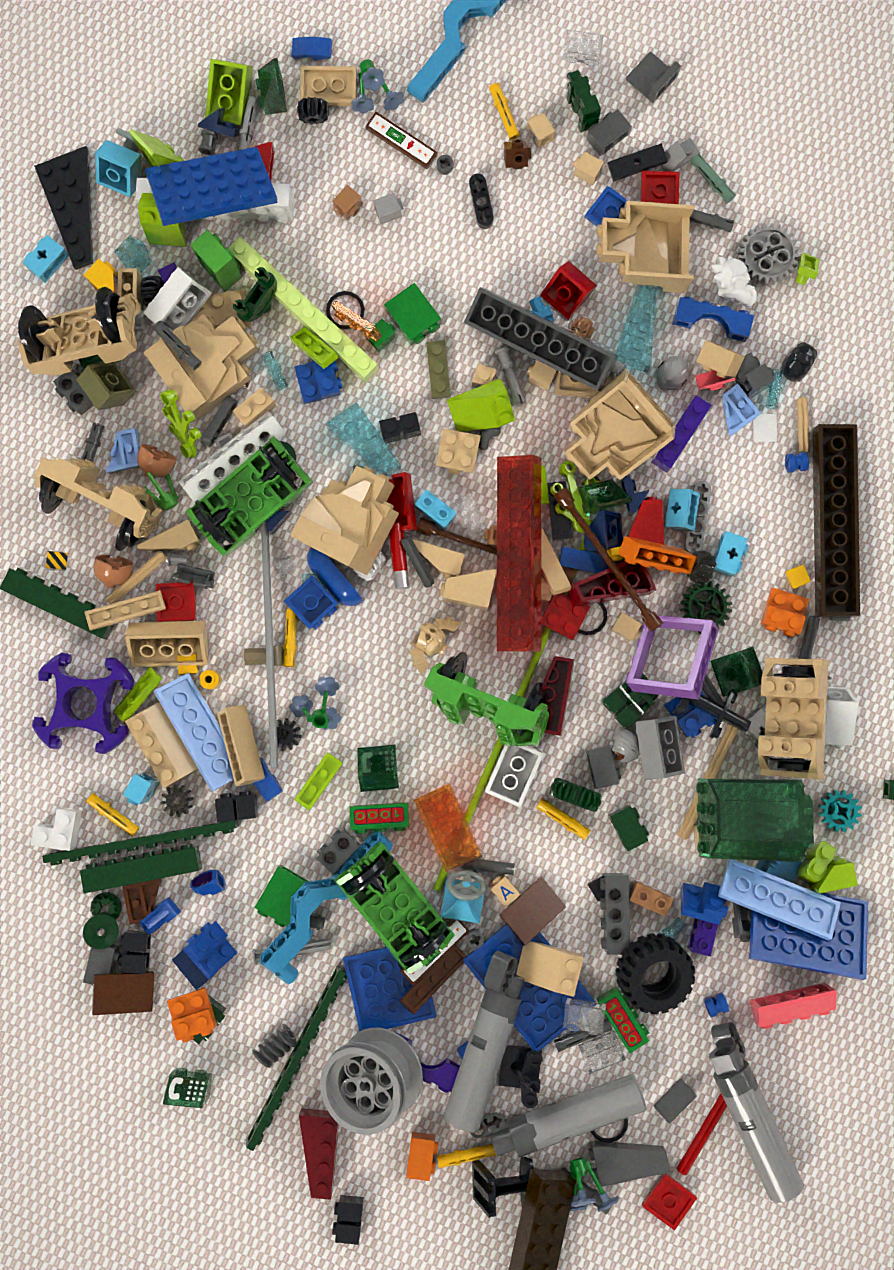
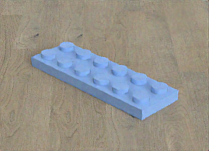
(197, 729)
(779, 899)

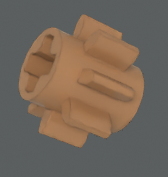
(583, 327)
(491, 536)

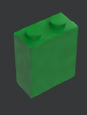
(413, 314)
(277, 895)

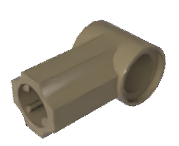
(257, 656)

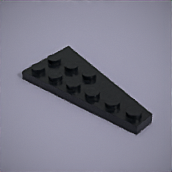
(68, 194)

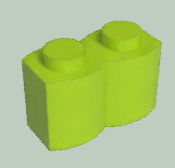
(815, 865)

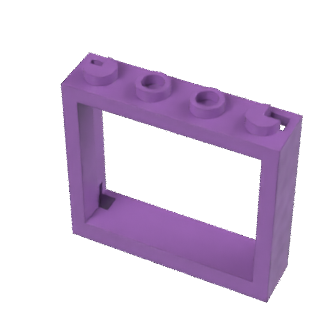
(699, 667)

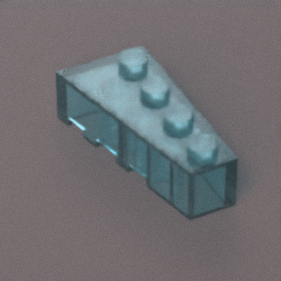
(637, 334)
(361, 436)

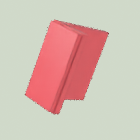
(711, 381)

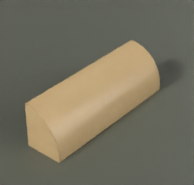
(240, 745)

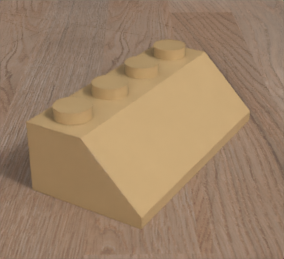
(160, 643)

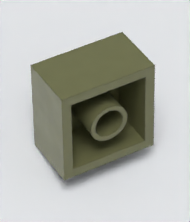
(105, 385)

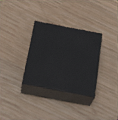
(595, 888)

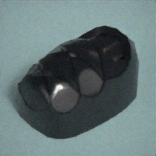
(799, 362)

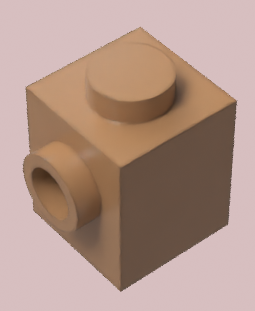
(347, 203)

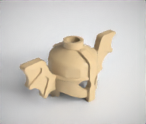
(431, 641)

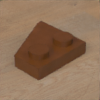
(140, 899)

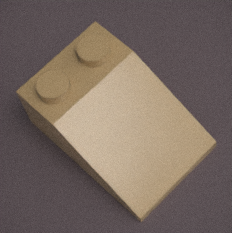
(550, 967)

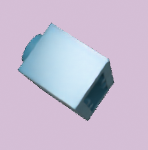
(54, 255)
(435, 509)
(682, 510)
(727, 543)
(140, 788)

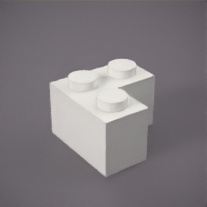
(62, 834)

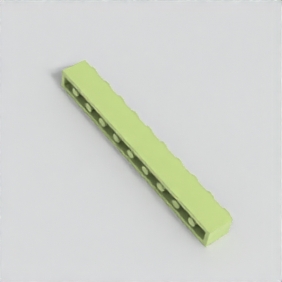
(307, 313)

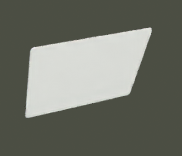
(765, 428)

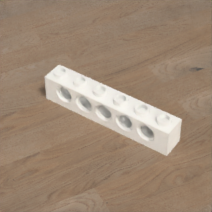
(221, 457)

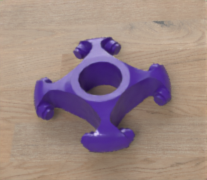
(66, 687)

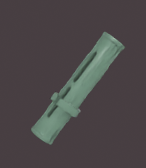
(719, 185)

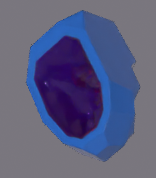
(208, 883)

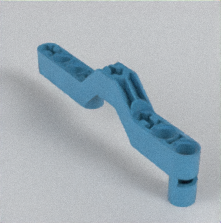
(451, 48)
(303, 903)

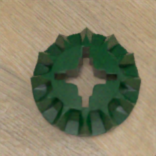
(106, 898)

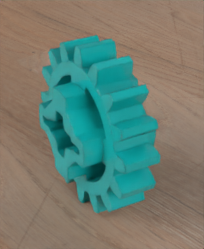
(845, 817)

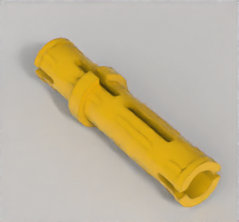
(496, 92)
(290, 639)
(95, 802)
(571, 824)
(467, 1155)

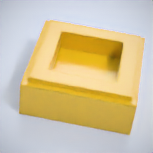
(797, 576)
(184, 669)

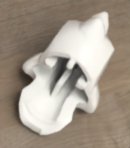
(733, 279)

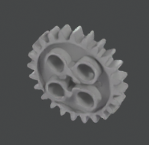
(761, 239)

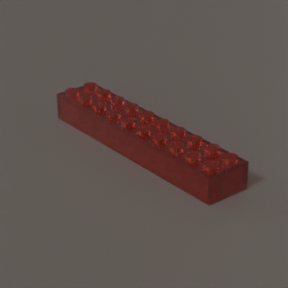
(519, 553)

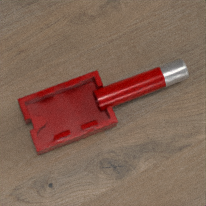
(403, 503)

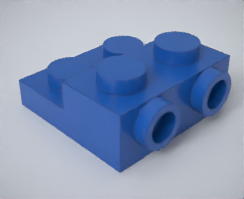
(606, 206)
(317, 382)
(311, 603)
(691, 719)
(703, 902)
(210, 949)

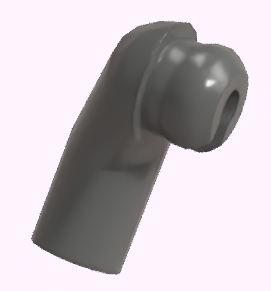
(487, 434)

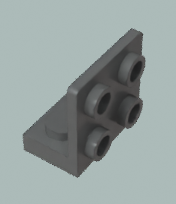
(653, 76)

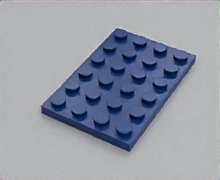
(210, 186)
(792, 947)
(541, 1010)

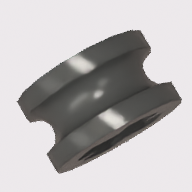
(442, 159)

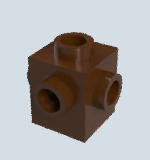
(516, 154)

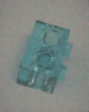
(133, 254)

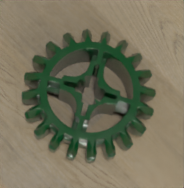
(713, 609)
(575, 794)

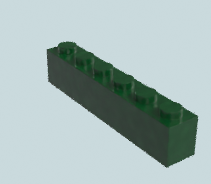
(51, 600)
(141, 869)

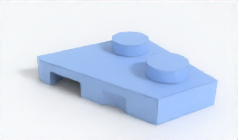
(738, 409)
(124, 451)

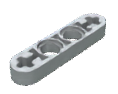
(701, 519)

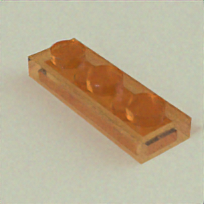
(355, 321)

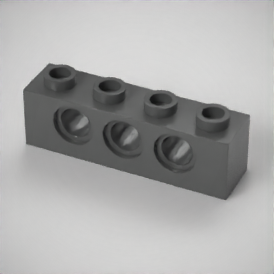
(618, 881)

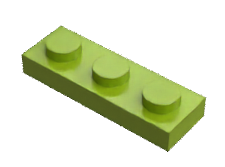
(314, 347)
(138, 695)
(318, 781)

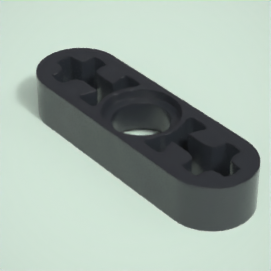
(483, 187)

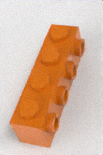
(656, 555)

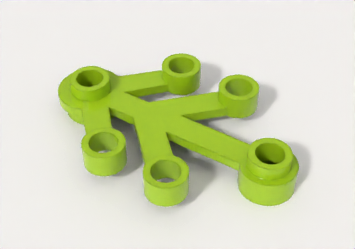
(180, 425)
(574, 492)

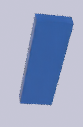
(582, 560)

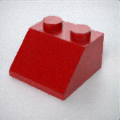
(568, 289)

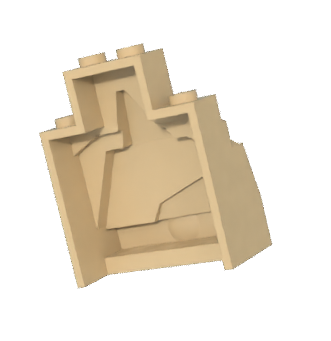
(649, 244)
(221, 369)
(618, 429)
(349, 519)

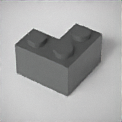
(753, 377)

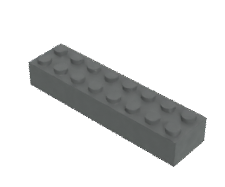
(541, 339)

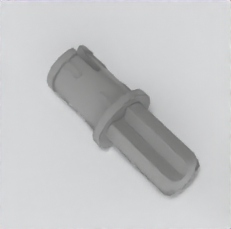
(173, 559)

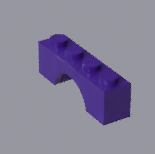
(684, 430)
(439, 1074)

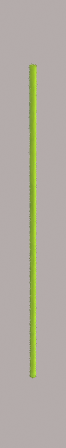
(498, 745)

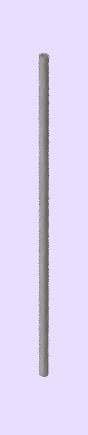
(269, 647)

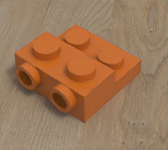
(784, 612)
(192, 1015)

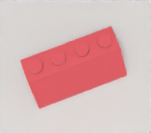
(793, 1004)

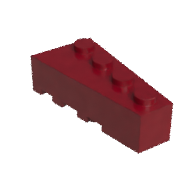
(606, 587)
(557, 687)
(320, 1148)

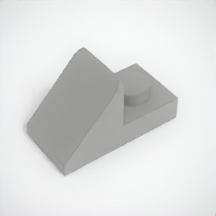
(680, 154)

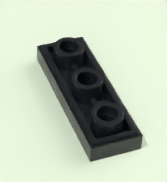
(648, 159)
(559, 523)

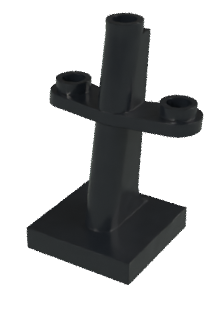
(721, 712)
(521, 1070)
(488, 1188)

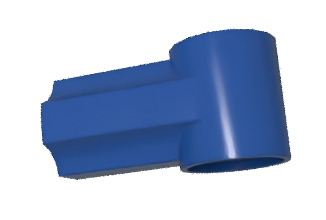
(163, 913)

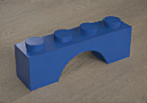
(735, 323)

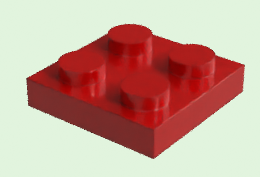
(660, 187)
(179, 602)
(564, 616)
(669, 1201)

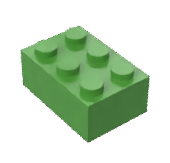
(216, 260)

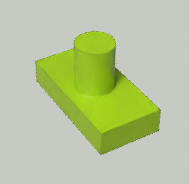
(807, 268)

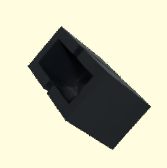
(407, 424)
(227, 810)
(135, 961)
(348, 1220)

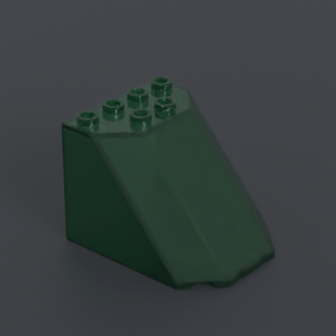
(754, 819)

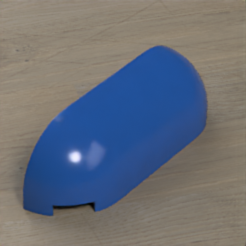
(332, 578)

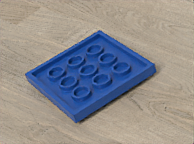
(377, 988)

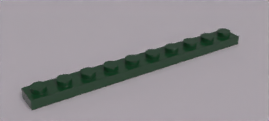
(133, 843)
(293, 1063)

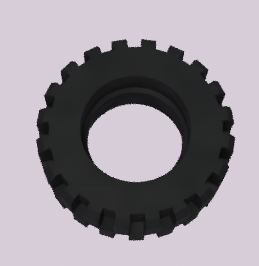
(668, 991)

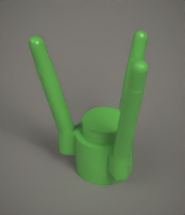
(167, 499)

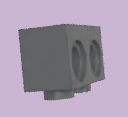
(72, 393)
(341, 854)

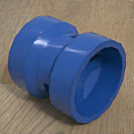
(796, 462)
(716, 1005)

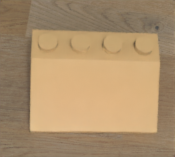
(161, 745)

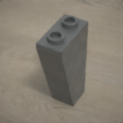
(627, 1161)

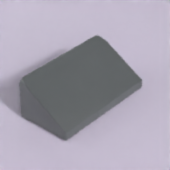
(675, 1100)

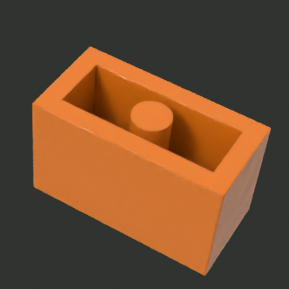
(421, 1156)

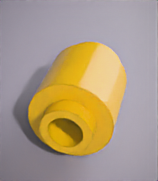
(216, 679)

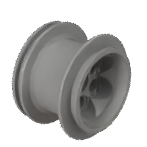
(357, 1094)

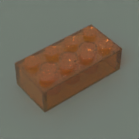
(448, 828)

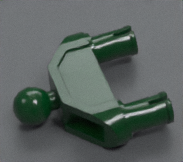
(259, 298)

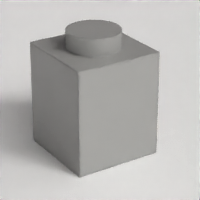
(388, 208)

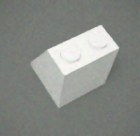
(840, 716)

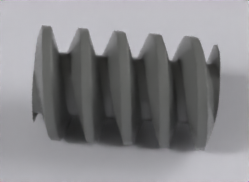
(276, 1047)

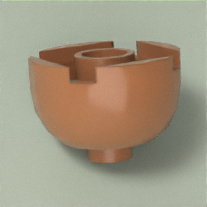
(155, 461)
(112, 570)

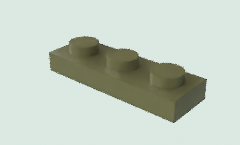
(438, 369)

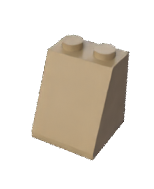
(470, 589)

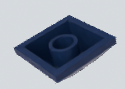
(608, 529)

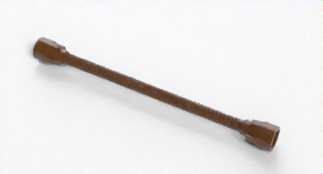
(428, 527)
(650, 618)

